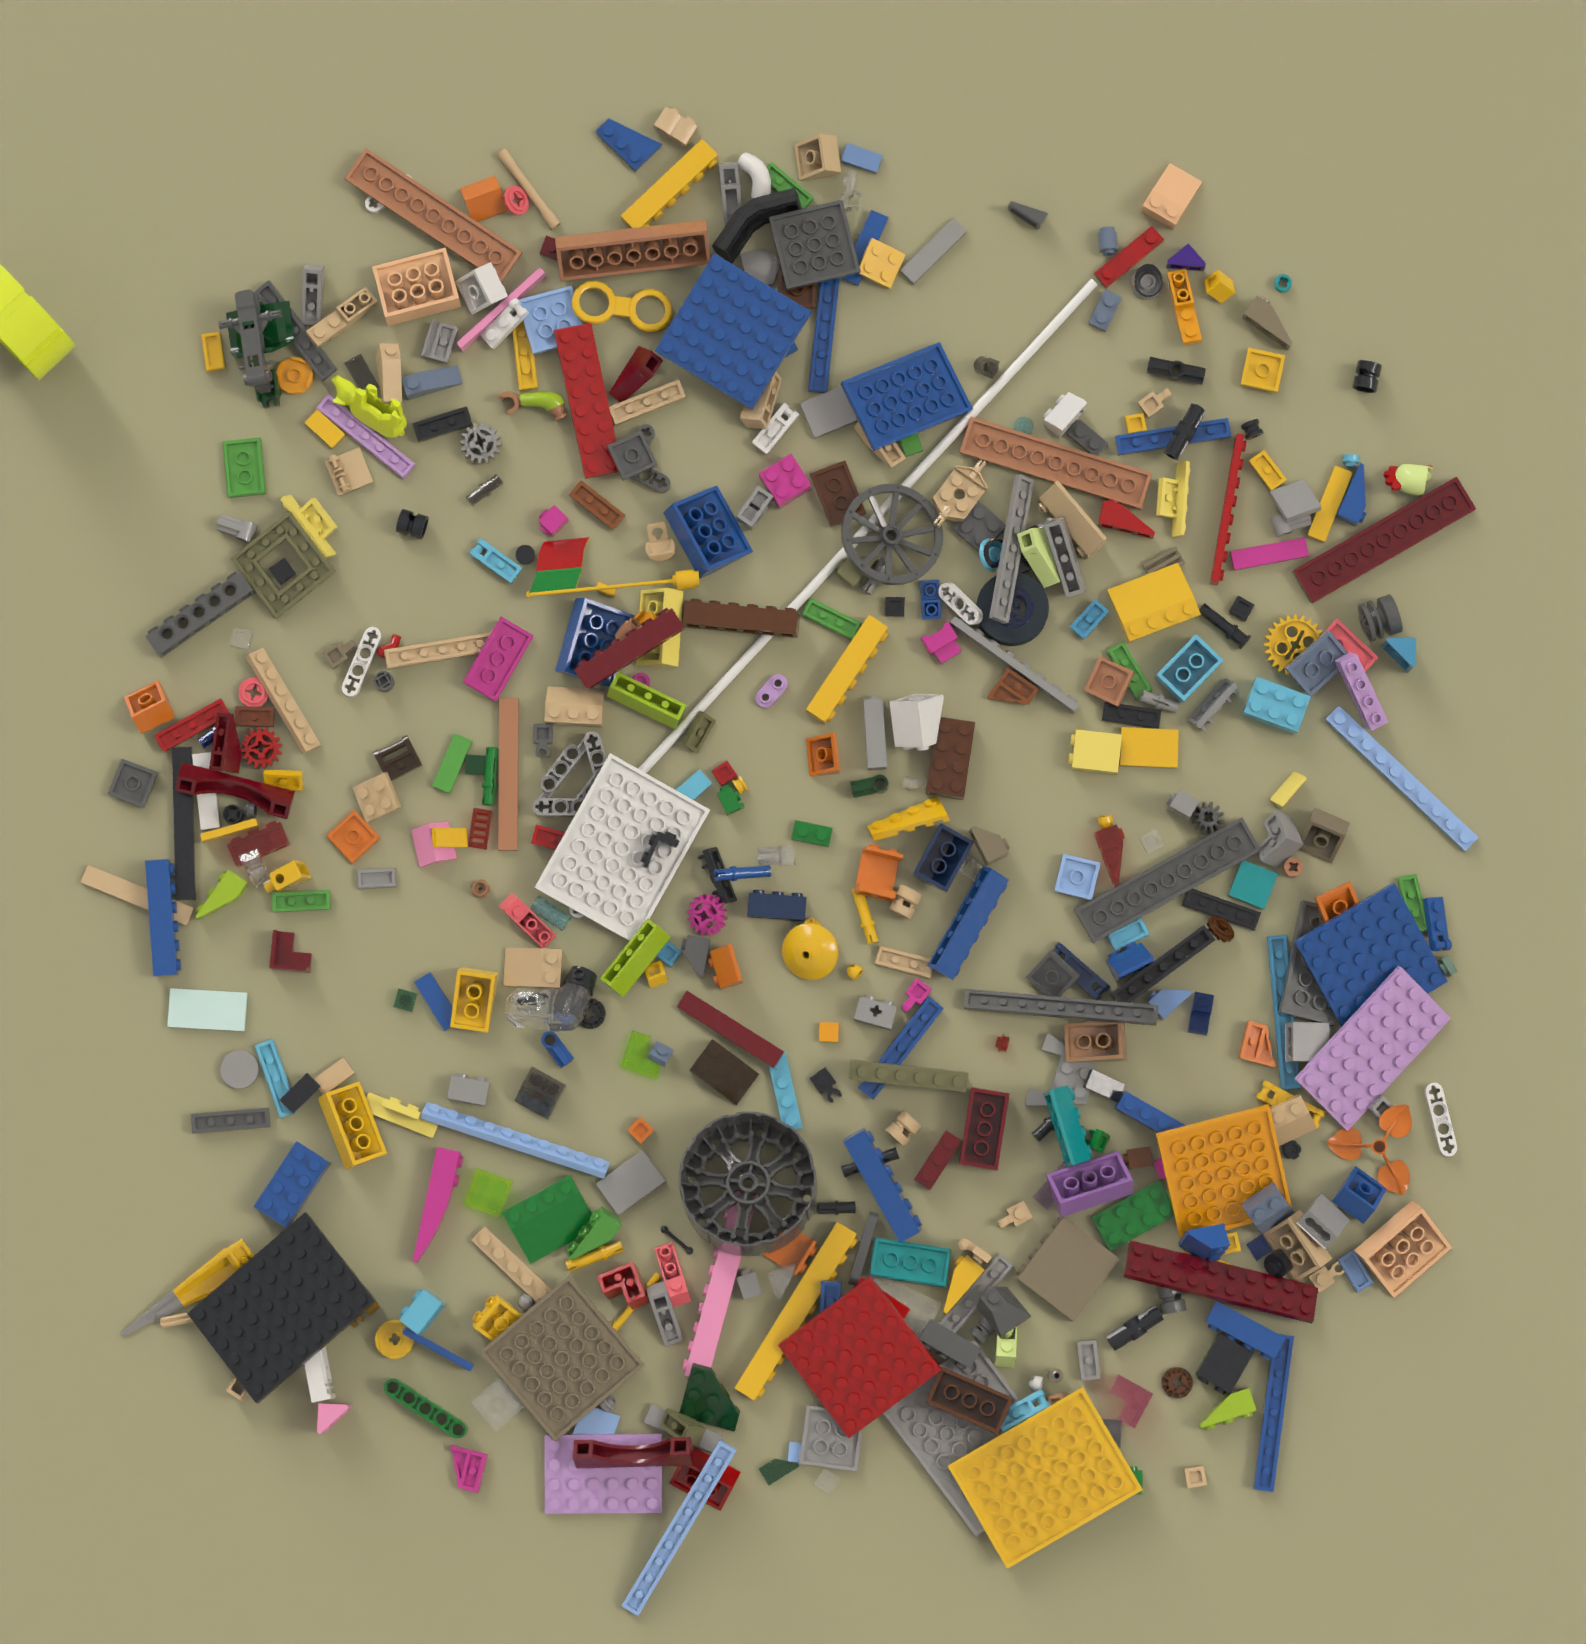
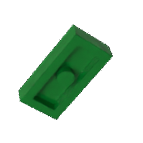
(811, 833)

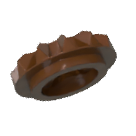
(1220, 929)
(1168, 1386)

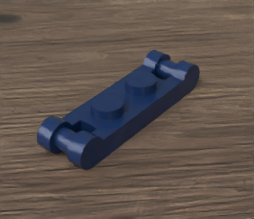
(1087, 976)

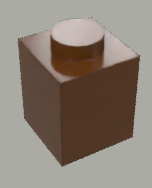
(1138, 1157)

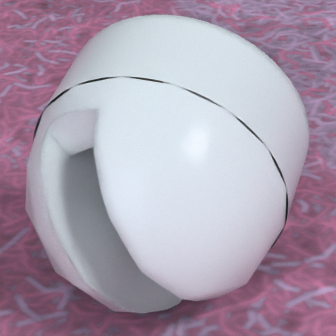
(1036, 1382)

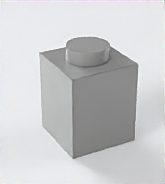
(749, 1284)

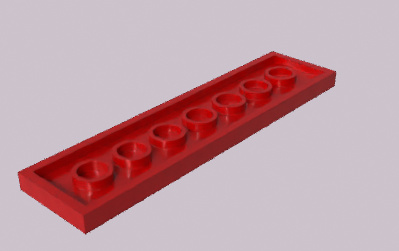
(586, 398)

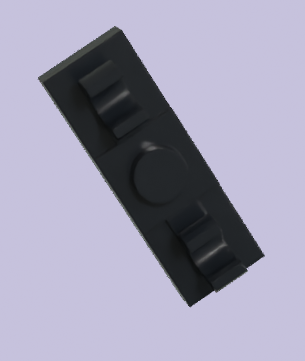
(723, 887)

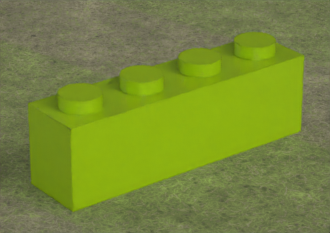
(646, 700)
(635, 957)

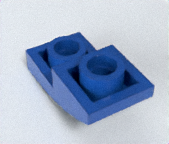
(930, 599)

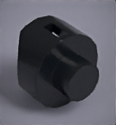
(1278, 1263)

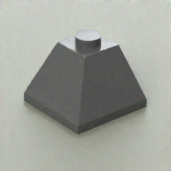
(1002, 1310)

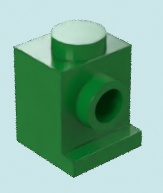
(729, 799)

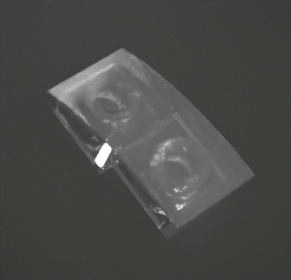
(255, 867)

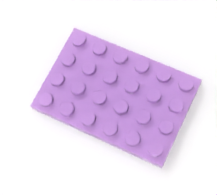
(600, 1489)

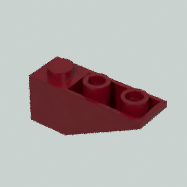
(635, 374)

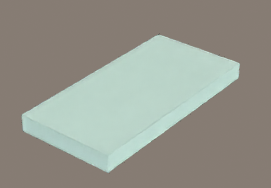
(207, 1009)

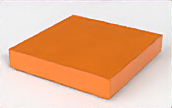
(353, 837)

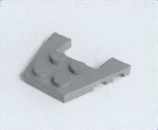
(1068, 1074)

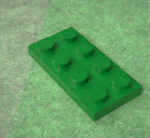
(1134, 1215)

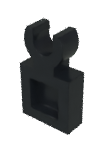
(824, 1082)

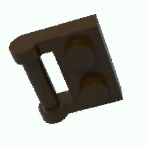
(400, 764)

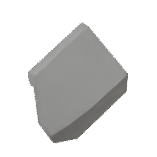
(760, 265)

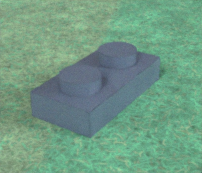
(1105, 310)

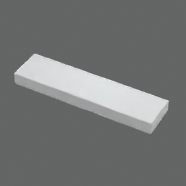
(207, 802)

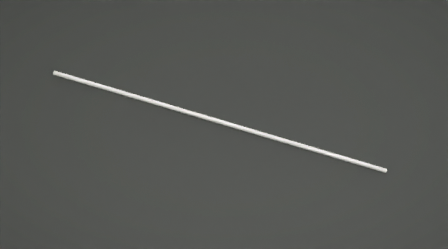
(863, 531)

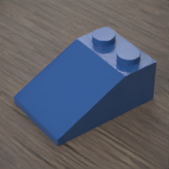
(1128, 961)

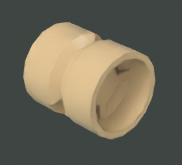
(909, 896)
(903, 1128)

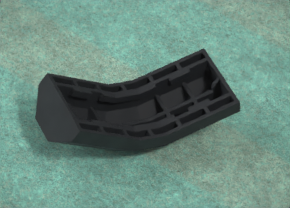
(752, 217)

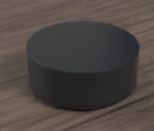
(525, 554)

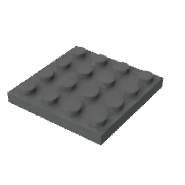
(814, 245)

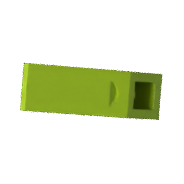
(226, 892)
(1233, 1405)

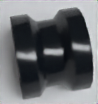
(1252, 429)

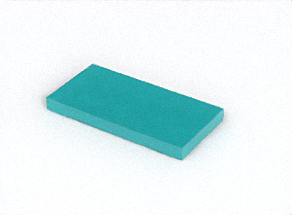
(910, 1262)

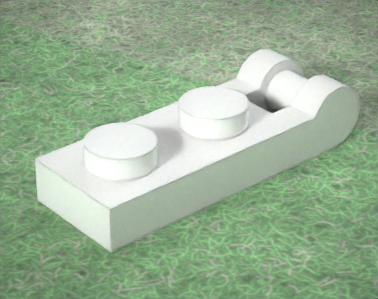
(504, 324)
(776, 429)

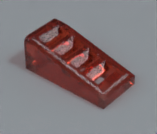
(476, 811)

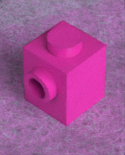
(552, 521)

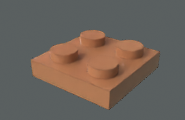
(1109, 681)

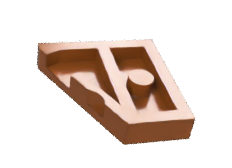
(1013, 689)

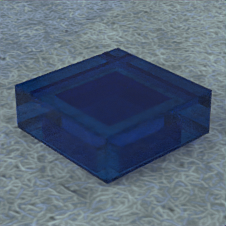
(1259, 1247)

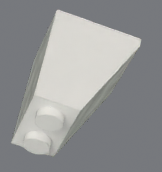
(916, 720)

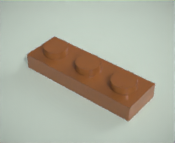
(597, 505)

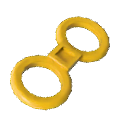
(622, 306)

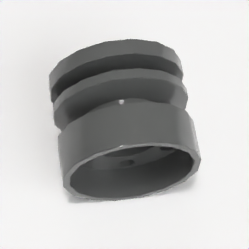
(1382, 617)

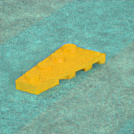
(907, 820)

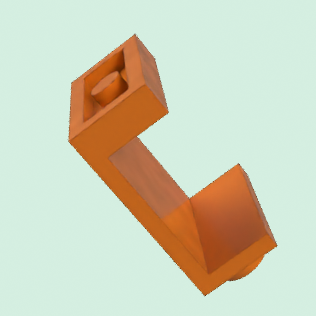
(877, 873)
(795, 1251)

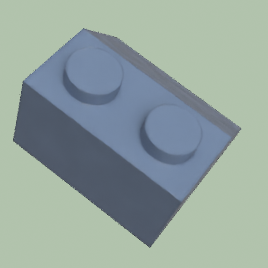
(1267, 1207)

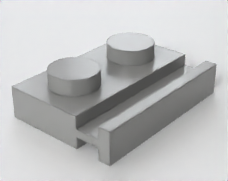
(439, 341)

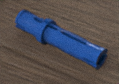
(734, 873)

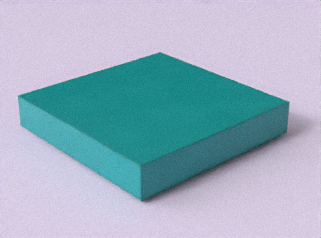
(1253, 884)

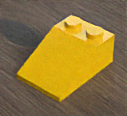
(473, 999)

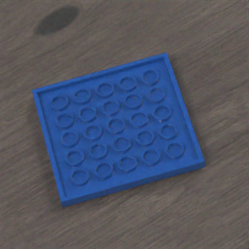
(733, 331)
(1363, 947)

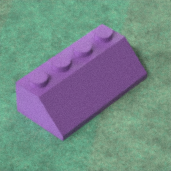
(1090, 1184)

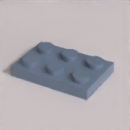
(1316, 663)

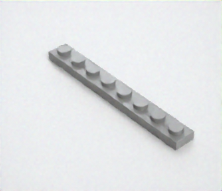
(1011, 549)
(1022, 668)

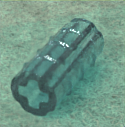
(550, 913)

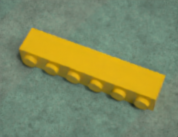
(671, 186)
(847, 669)

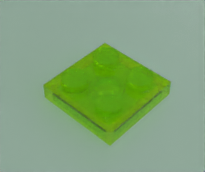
(488, 1192)

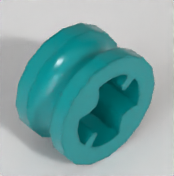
(1277, 282)

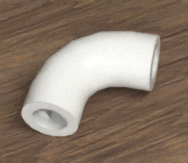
(758, 172)

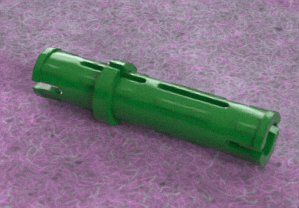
(490, 776)

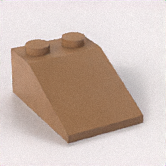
(1095, 1042)

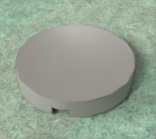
(239, 1069)

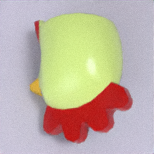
(1408, 478)

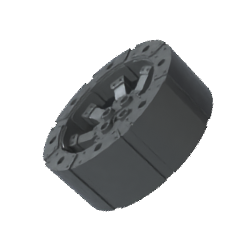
(743, 1128)

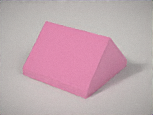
(424, 849)
(329, 1414)

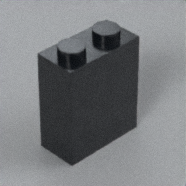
(1223, 1364)

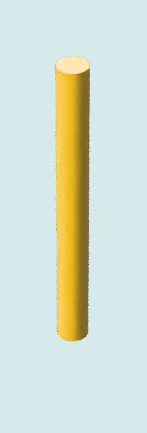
(628, 1311)

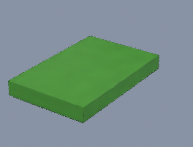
(244, 467)

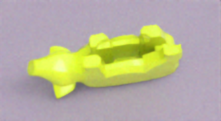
(370, 409)

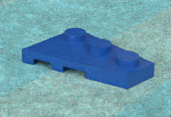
(627, 143)

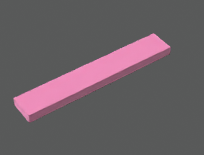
(518, 293)

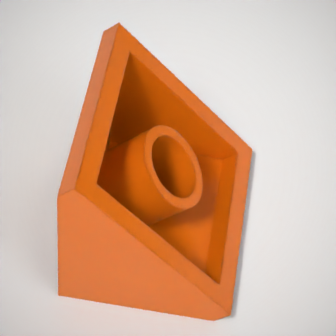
(484, 199)
(823, 755)

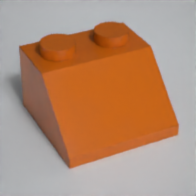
(149, 707)
(725, 966)

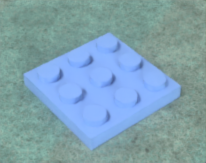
(547, 313)

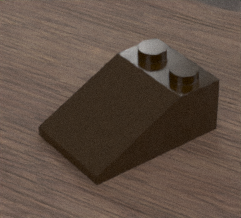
(724, 1072)

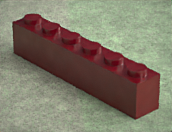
(629, 649)

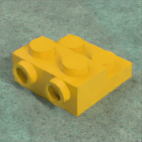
(495, 1317)

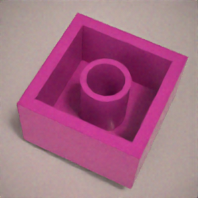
(785, 481)

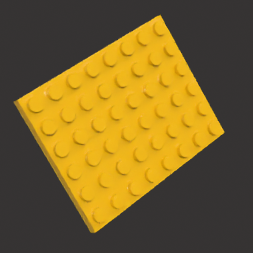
(1045, 1477)

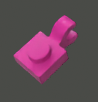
(917, 993)

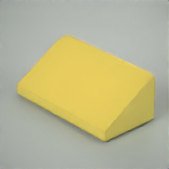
(1287, 789)

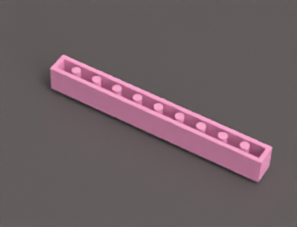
(716, 1300)

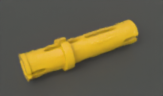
(866, 919)
(595, 1255)

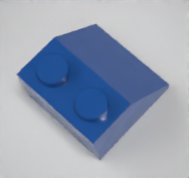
(1359, 1195)
(1206, 1242)

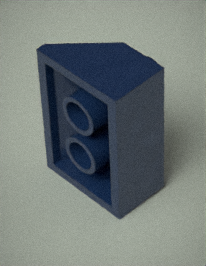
(943, 858)

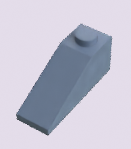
(431, 381)

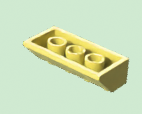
(654, 601)

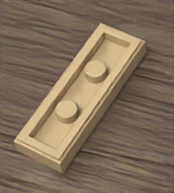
(903, 962)

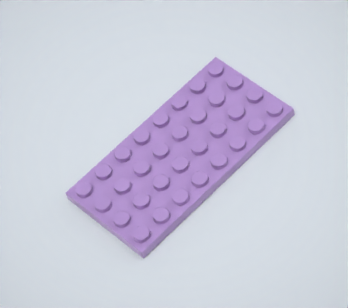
(1372, 1048)

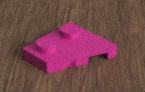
(469, 1467)

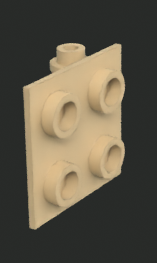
(348, 471)

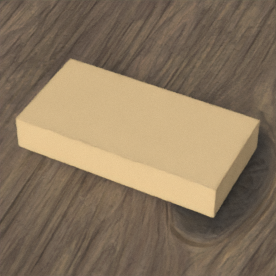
(334, 1076)

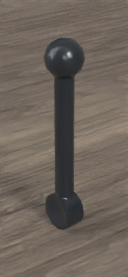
(664, 1229)

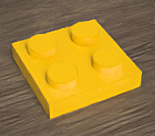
(880, 263)
(1262, 370)

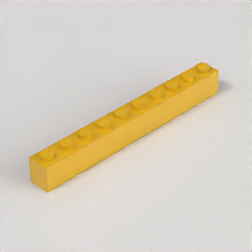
(796, 1310)

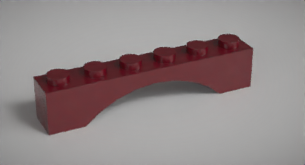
(200, 780)
(670, 1452)

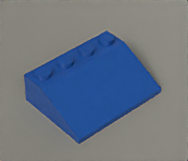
(707, 531)
(589, 630)

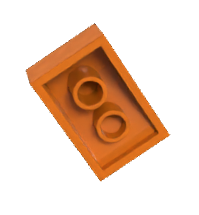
(1336, 901)

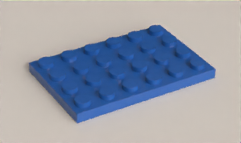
(906, 396)

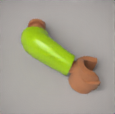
(544, 399)

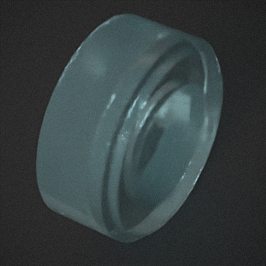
(1023, 425)

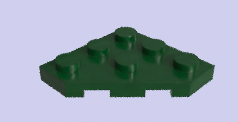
(708, 1399)

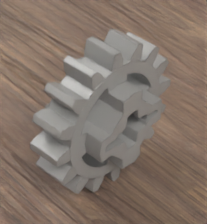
(473, 445)

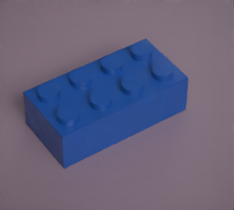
(292, 1184)

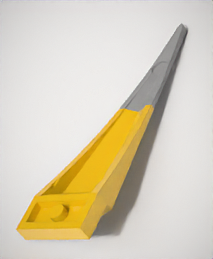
(198, 1285)

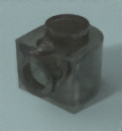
(986, 366)

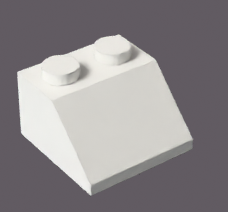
(481, 288)
(1064, 414)

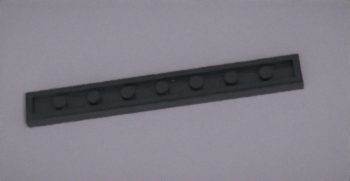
(183, 831)

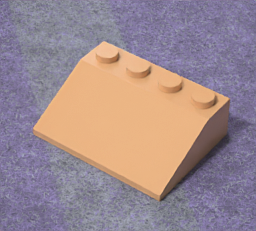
(416, 286)
(1403, 1248)

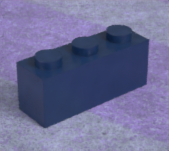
(776, 906)

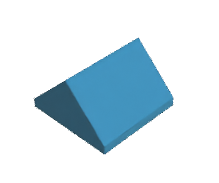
(1402, 651)

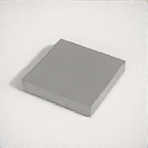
(1295, 500)

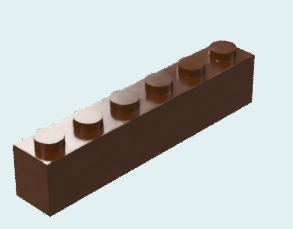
(741, 618)

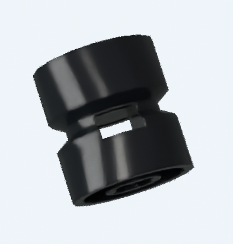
(1366, 377)
(412, 524)

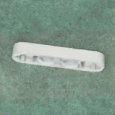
(359, 661)
(1443, 1119)

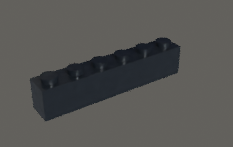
(1163, 966)

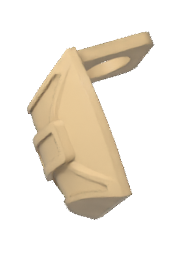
(661, 548)

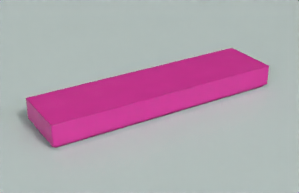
(1269, 554)

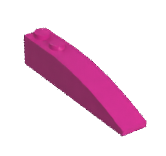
(439, 1193)

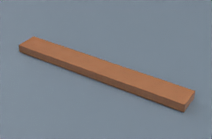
(508, 774)

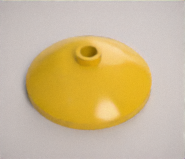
(818, 943)

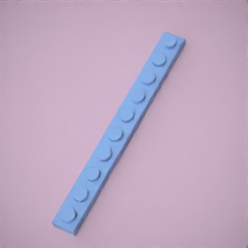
(1401, 778)
(515, 1140)
(679, 1527)

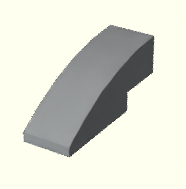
(730, 188)

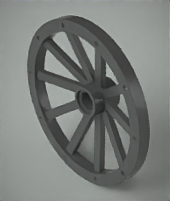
(848, 541)

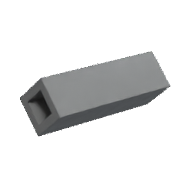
(875, 733)

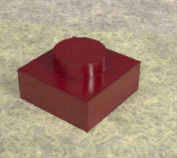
(549, 248)

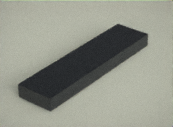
(1221, 908)

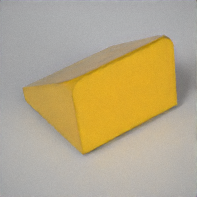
(656, 974)

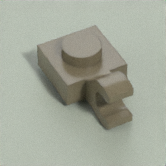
(337, 654)

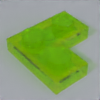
(635, 1057)

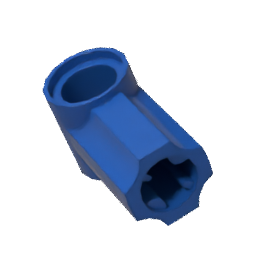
(557, 1050)

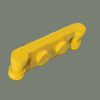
(1281, 1095)

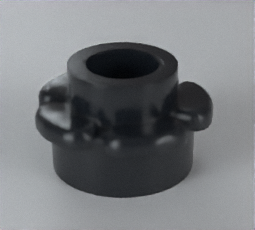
(1296, 1150)

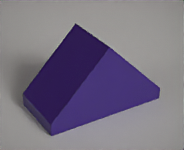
(1186, 259)

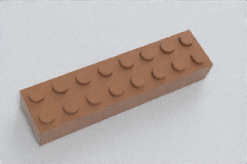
(632, 250)

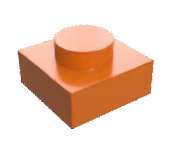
(640, 1130)

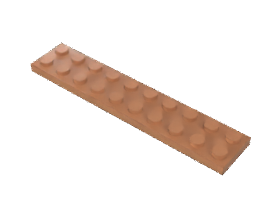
(431, 214)
(1055, 462)

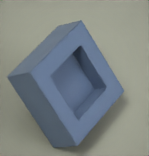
(660, 1053)

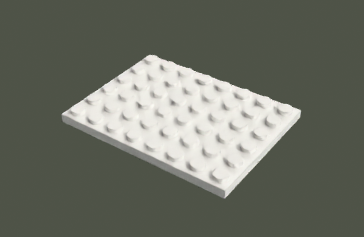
(601, 851)

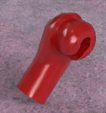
(394, 643)

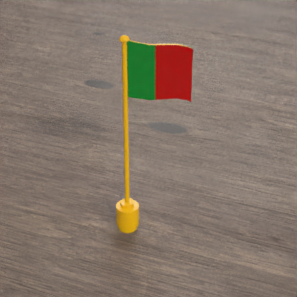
(561, 566)

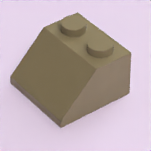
(1323, 835)
(990, 845)

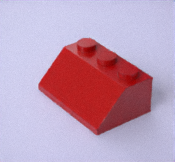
(686, 1476)

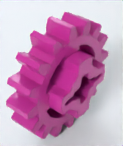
(713, 910)

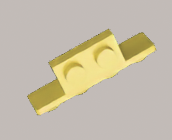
(1173, 498)
(314, 521)
(401, 1115)

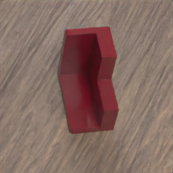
(284, 958)

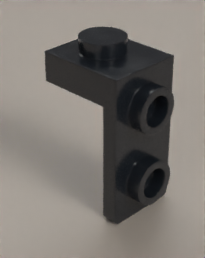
(667, 838)

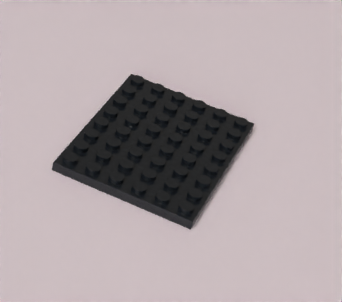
(281, 1307)

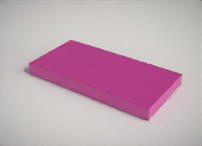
(497, 658)

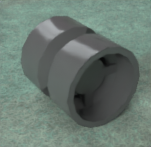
(1171, 1300)

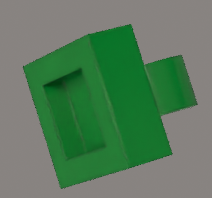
(1098, 1140)

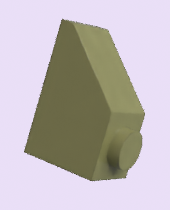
(850, 574)
(682, 1426)

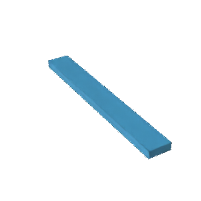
(1278, 966)

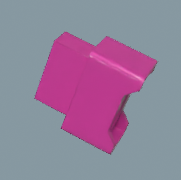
(942, 643)

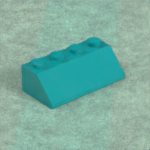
(1067, 1125)

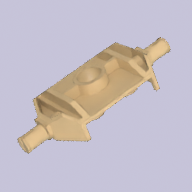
(962, 479)

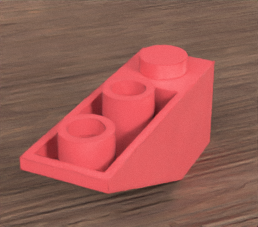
(527, 920)
(672, 1275)

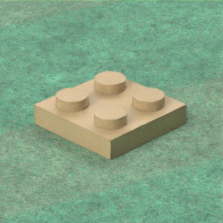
(376, 797)

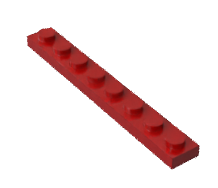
(1229, 502)

